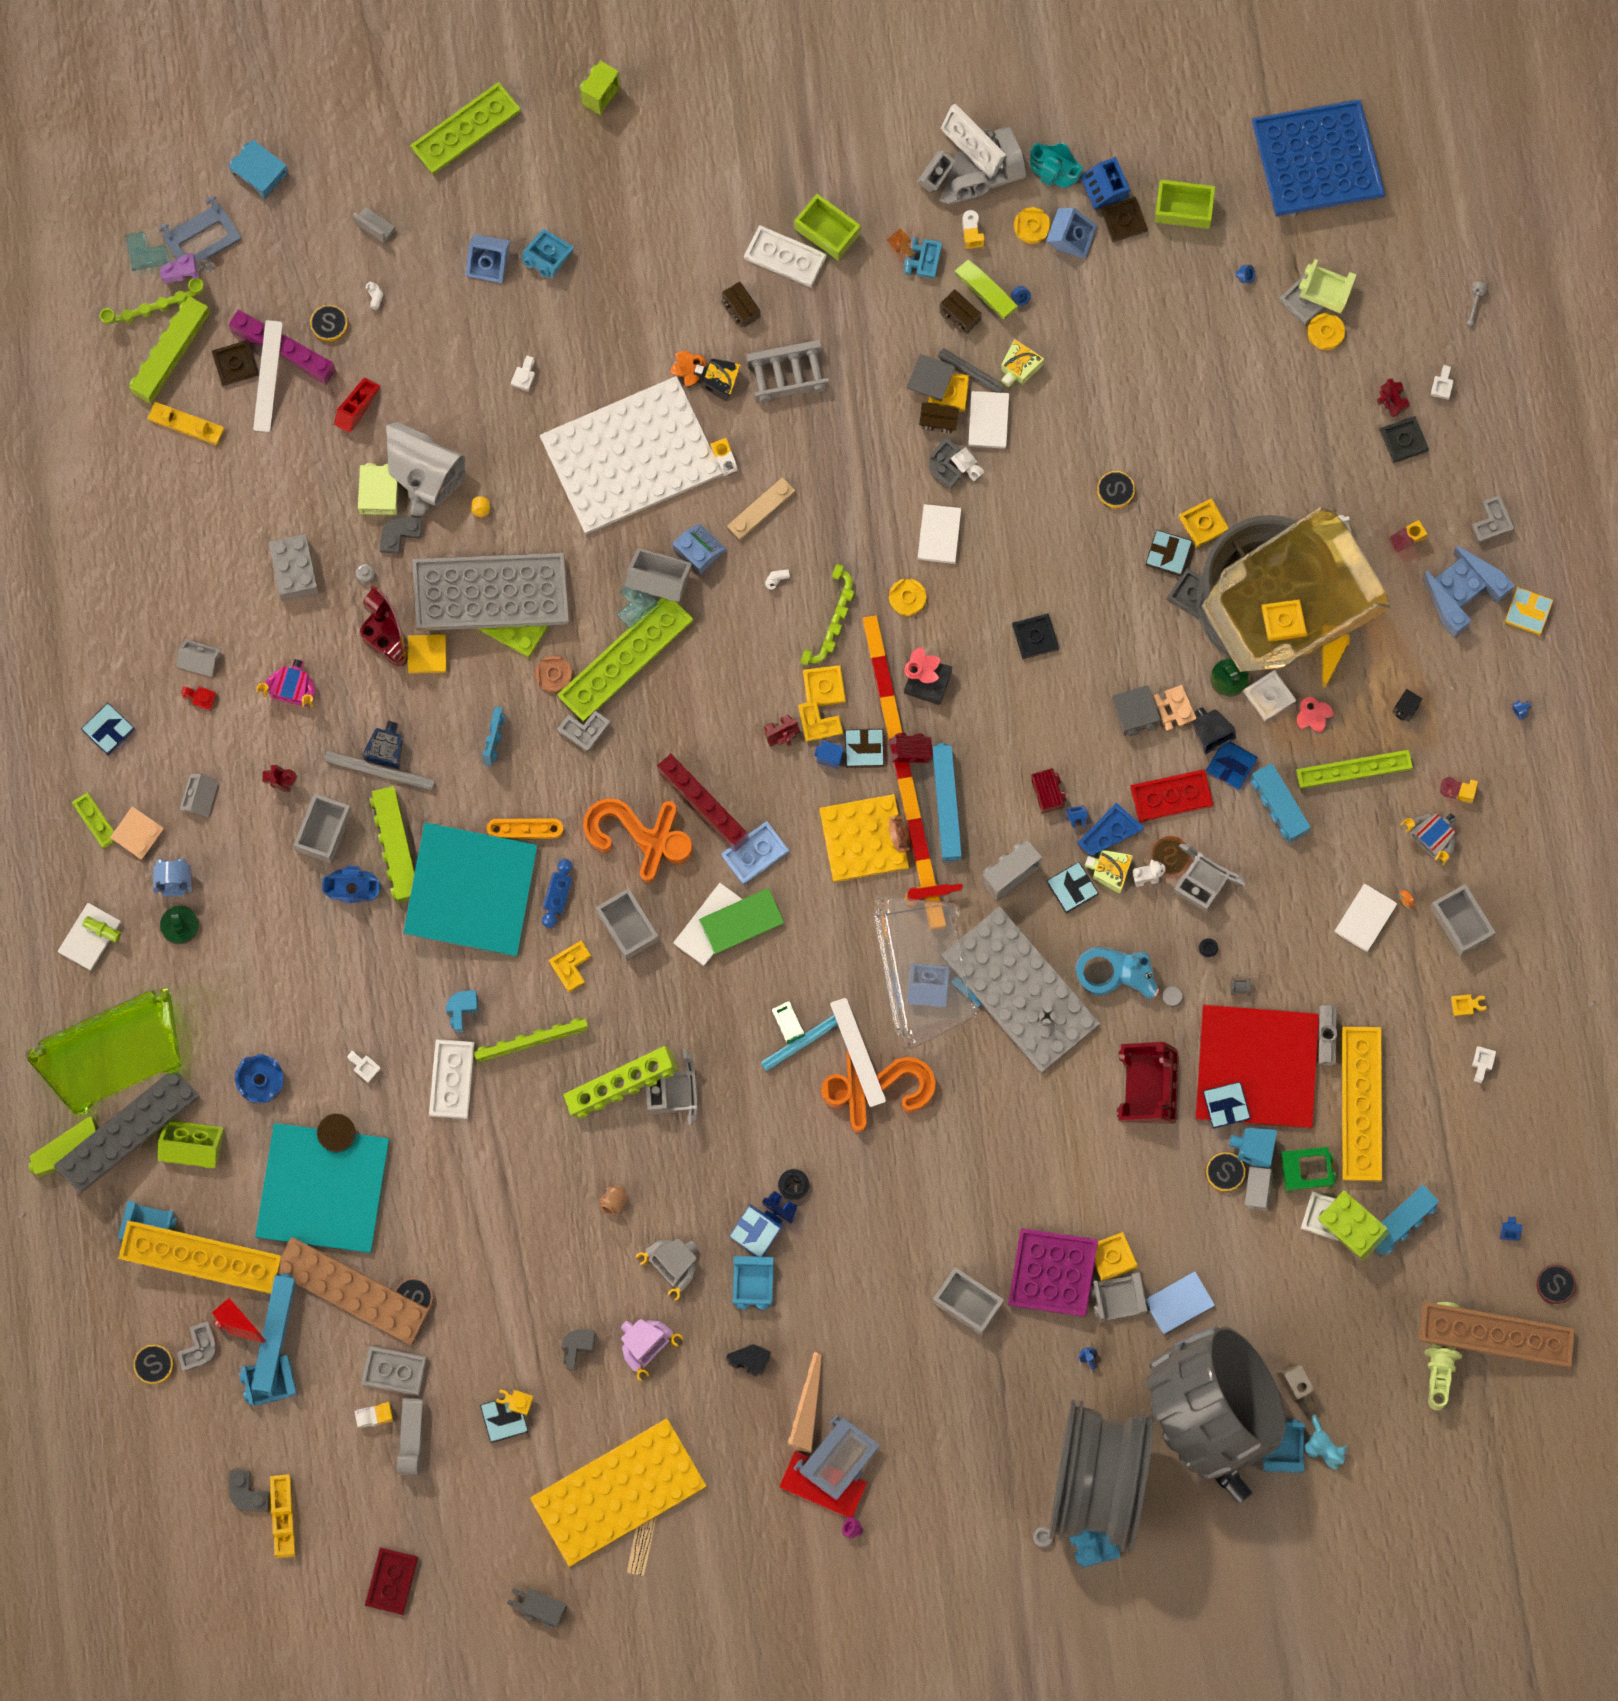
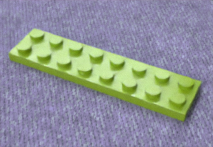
(624, 658)

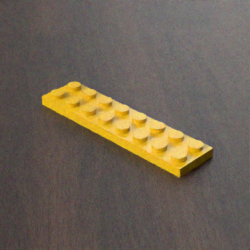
(1361, 1104)
(199, 1257)

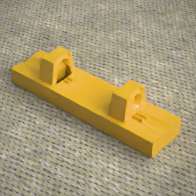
(186, 423)

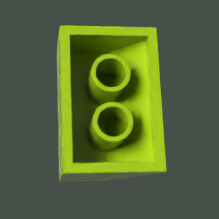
(190, 1144)

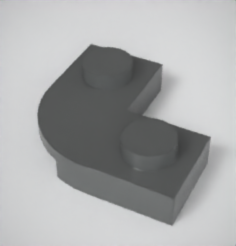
(940, 466)
(397, 528)
(242, 1496)

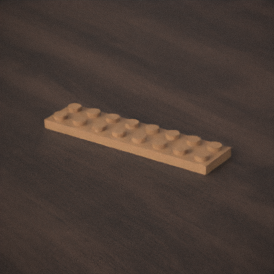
(352, 1291)
(1496, 1334)

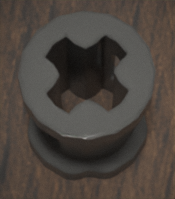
(1241, 986)

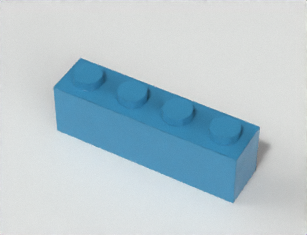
(1280, 803)
(1407, 1216)

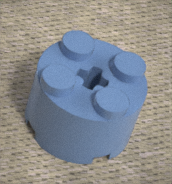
(172, 877)

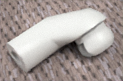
(376, 294)
(774, 578)

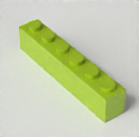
(169, 349)
(395, 842)

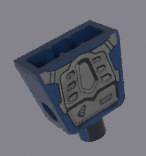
(385, 746)

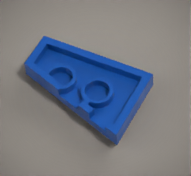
(1109, 830)

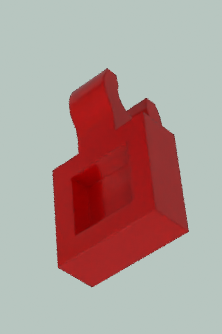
(201, 698)

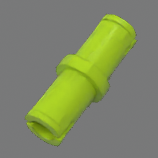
(101, 929)

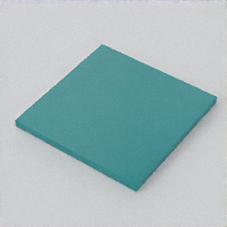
(470, 889)
(321, 1193)

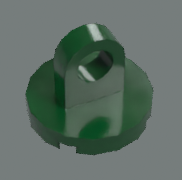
(1227, 678)
(179, 925)

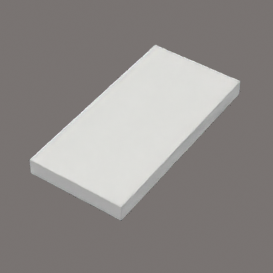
(972, 141)
(785, 256)
(692, 938)
(451, 1079)

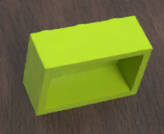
(1184, 204)
(827, 227)
(1353, 1226)

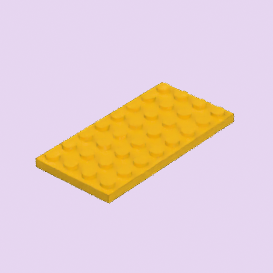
(618, 1492)

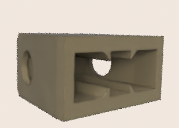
(1291, 1377)

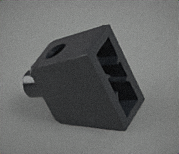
(1212, 729)

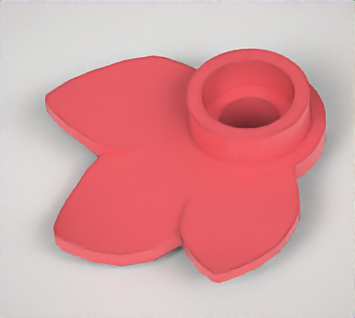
(924, 664)
(1316, 716)

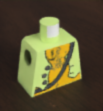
(1020, 364)
(1110, 869)

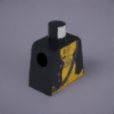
(718, 377)

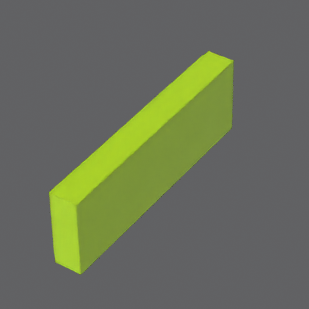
(94, 819)

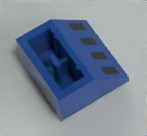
(1105, 183)

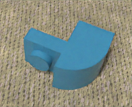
(459, 1004)

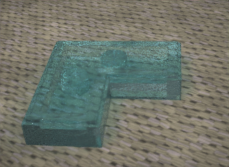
(144, 257)
(640, 605)

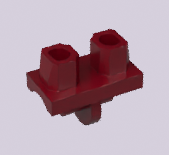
(1391, 399)
(783, 732)
(279, 778)

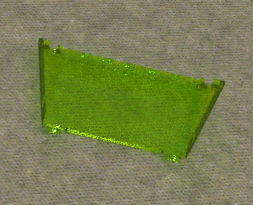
(110, 1050)

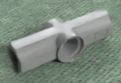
(1327, 1047)

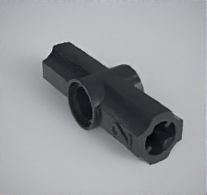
(1235, 1486)

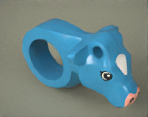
(1129, 969)

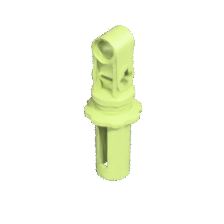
(1441, 1366)

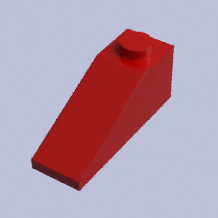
(355, 405)
(235, 1322)

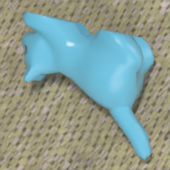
(1321, 1445)

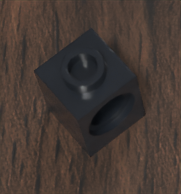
(1407, 705)

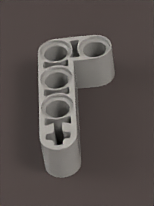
(411, 1437)

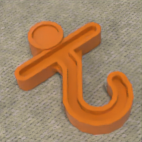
(654, 842)
(840, 1090)

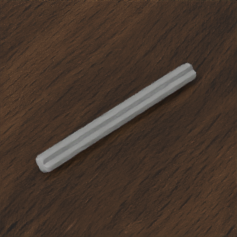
(379, 770)

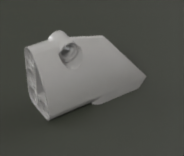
(970, 181)
(423, 466)

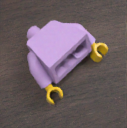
(644, 1342)

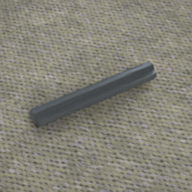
(970, 370)

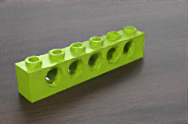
(576, 1098)

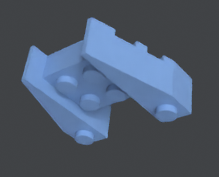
(1461, 585)

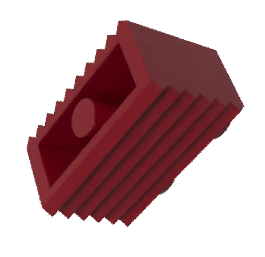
(911, 748)
(1048, 791)

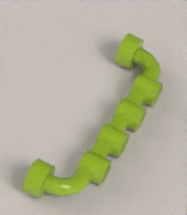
(108, 317)
(834, 627)

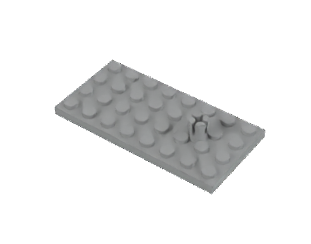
(490, 592)
(1023, 991)

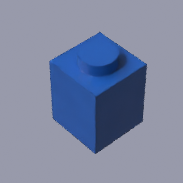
(829, 754)

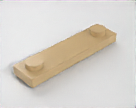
(760, 509)

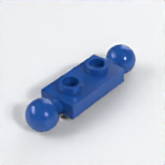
(557, 893)

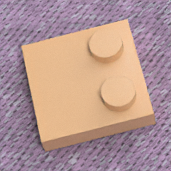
(136, 833)

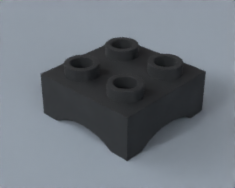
(933, 691)

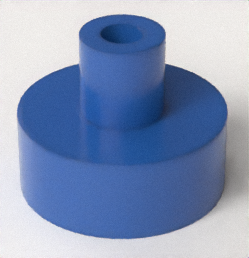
(1246, 274)
(1020, 295)
(1520, 709)

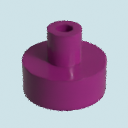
(852, 1528)

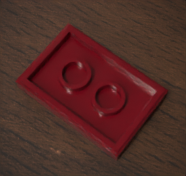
(391, 1581)

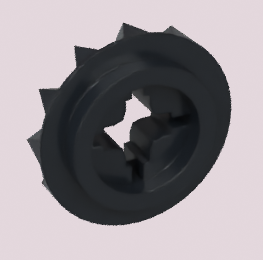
(797, 1176)

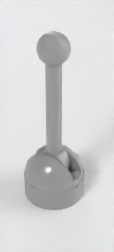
(1478, 289)

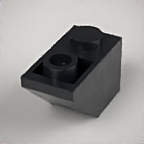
(751, 1358)

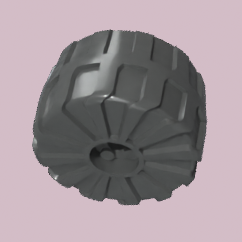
(1216, 1402)

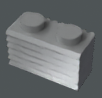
(936, 171)

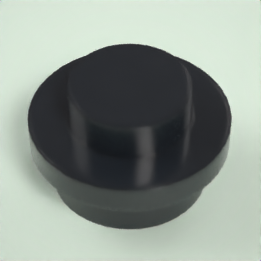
(1208, 948)

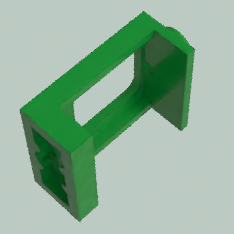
(1292, 1174)

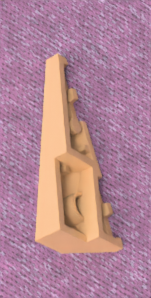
(804, 1422)

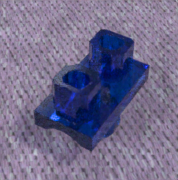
(772, 1204)

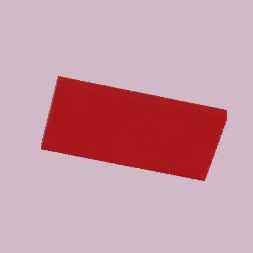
(1171, 795)
(801, 1486)

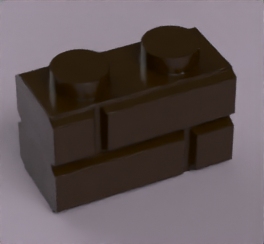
(740, 304)
(959, 311)
(939, 416)

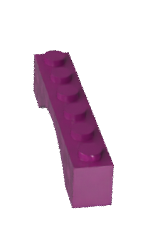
(301, 356)

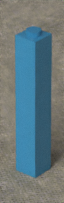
(946, 802)
(274, 1334)

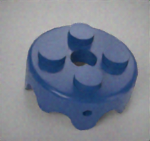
(252, 1067)

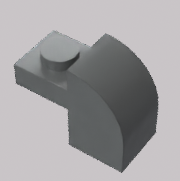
(576, 1341)

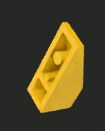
(1331, 656)

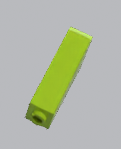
(44, 1159)

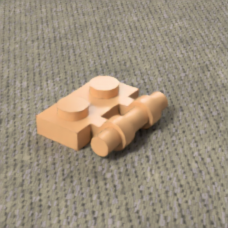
(1179, 705)

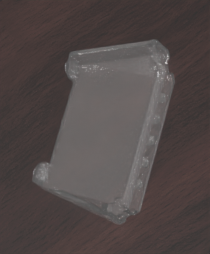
(923, 968)

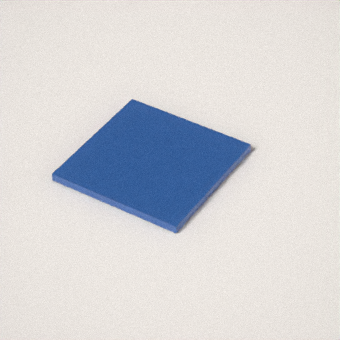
(1317, 158)

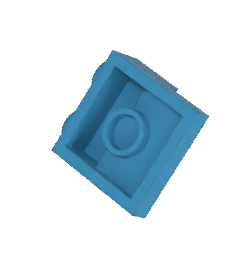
(546, 253)
(1093, 1549)

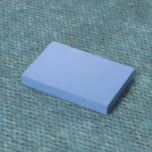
(756, 854)
(1179, 1303)

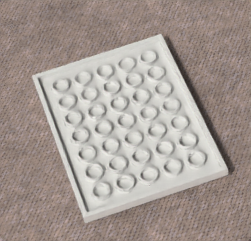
(631, 455)

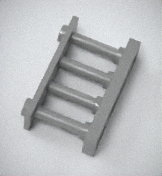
(791, 353)

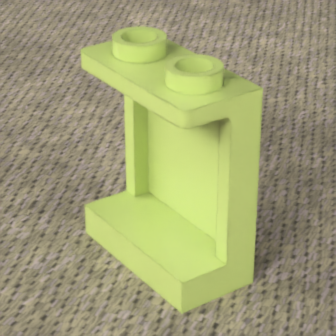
(1326, 287)
(377, 490)

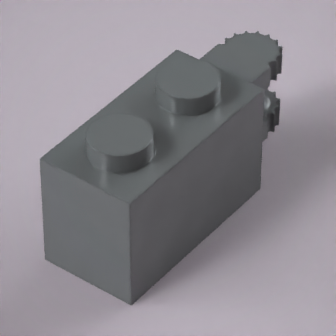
(539, 1607)

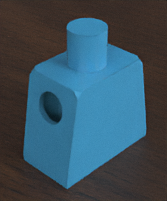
(1255, 1146)

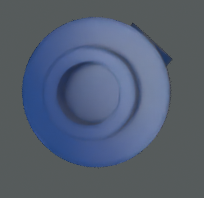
(1088, 1355)

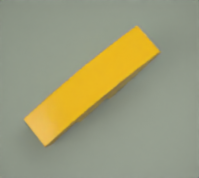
(282, 1516)

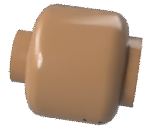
(613, 1200)

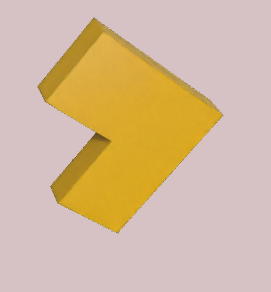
(817, 728)
(566, 963)

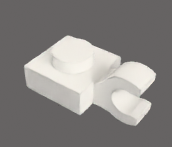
(523, 376)
(1442, 385)
(966, 462)
(1483, 1061)
(364, 1067)

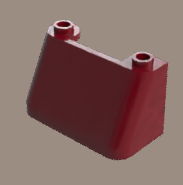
(1149, 1083)

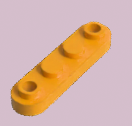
(525, 828)

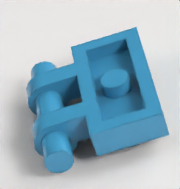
(928, 259)

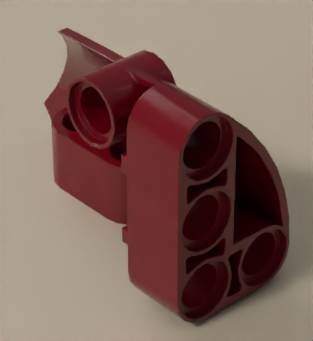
(388, 630)

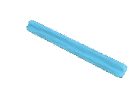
(800, 1043)

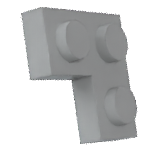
(1497, 522)
(584, 735)

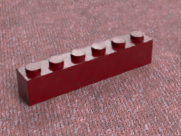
(703, 802)

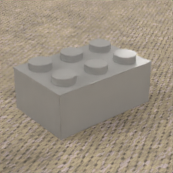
(293, 567)
(658, 574)
(322, 828)
(1011, 870)
(1462, 920)
(627, 924)
(968, 1301)

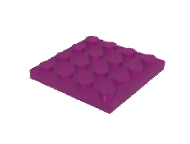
(1053, 1272)

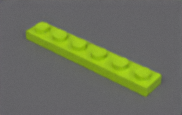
(1354, 769)
(523, 1042)

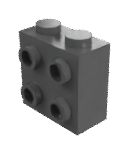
(1136, 711)

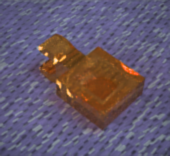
(901, 243)

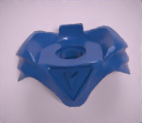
(367, 885)

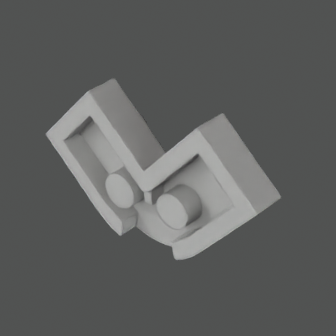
(203, 1349)

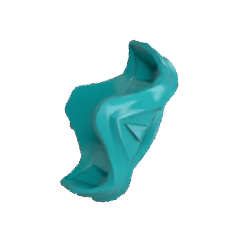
(1045, 164)

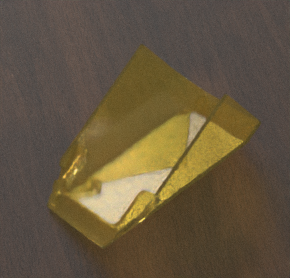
(1305, 562)

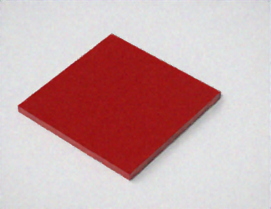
(1269, 1055)

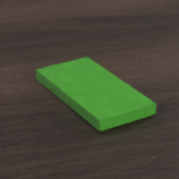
(741, 921)

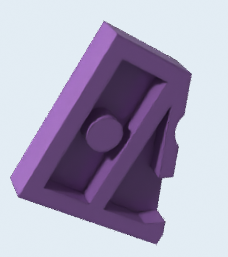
(178, 269)

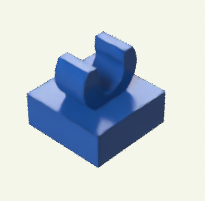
(1076, 813)
(1511, 1230)

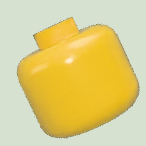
(481, 506)

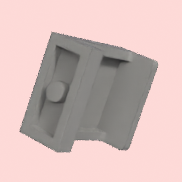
(1119, 1298)

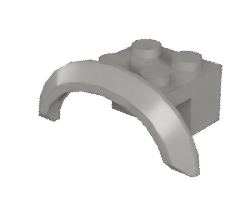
(1203, 879)
(675, 1093)

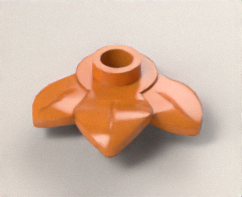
(686, 368)

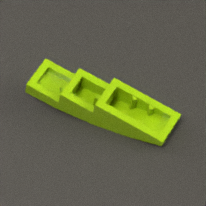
(986, 289)

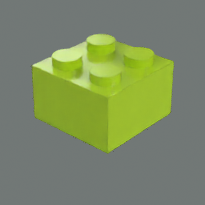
(599, 87)

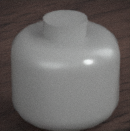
(418, 508)
(365, 574)

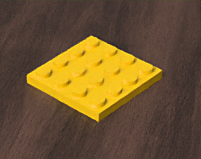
(860, 838)

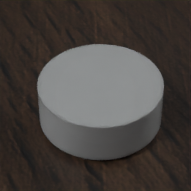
(1172, 996)
(1041, 1537)

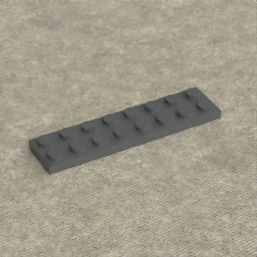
(126, 1131)

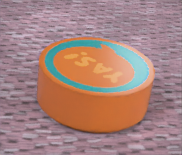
(1406, 899)

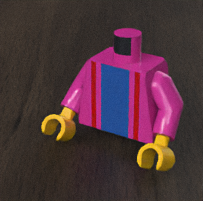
(290, 685)

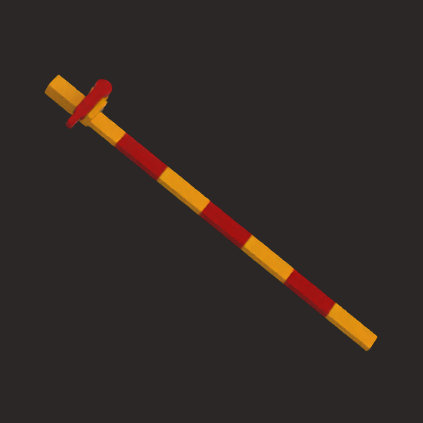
(928, 888)

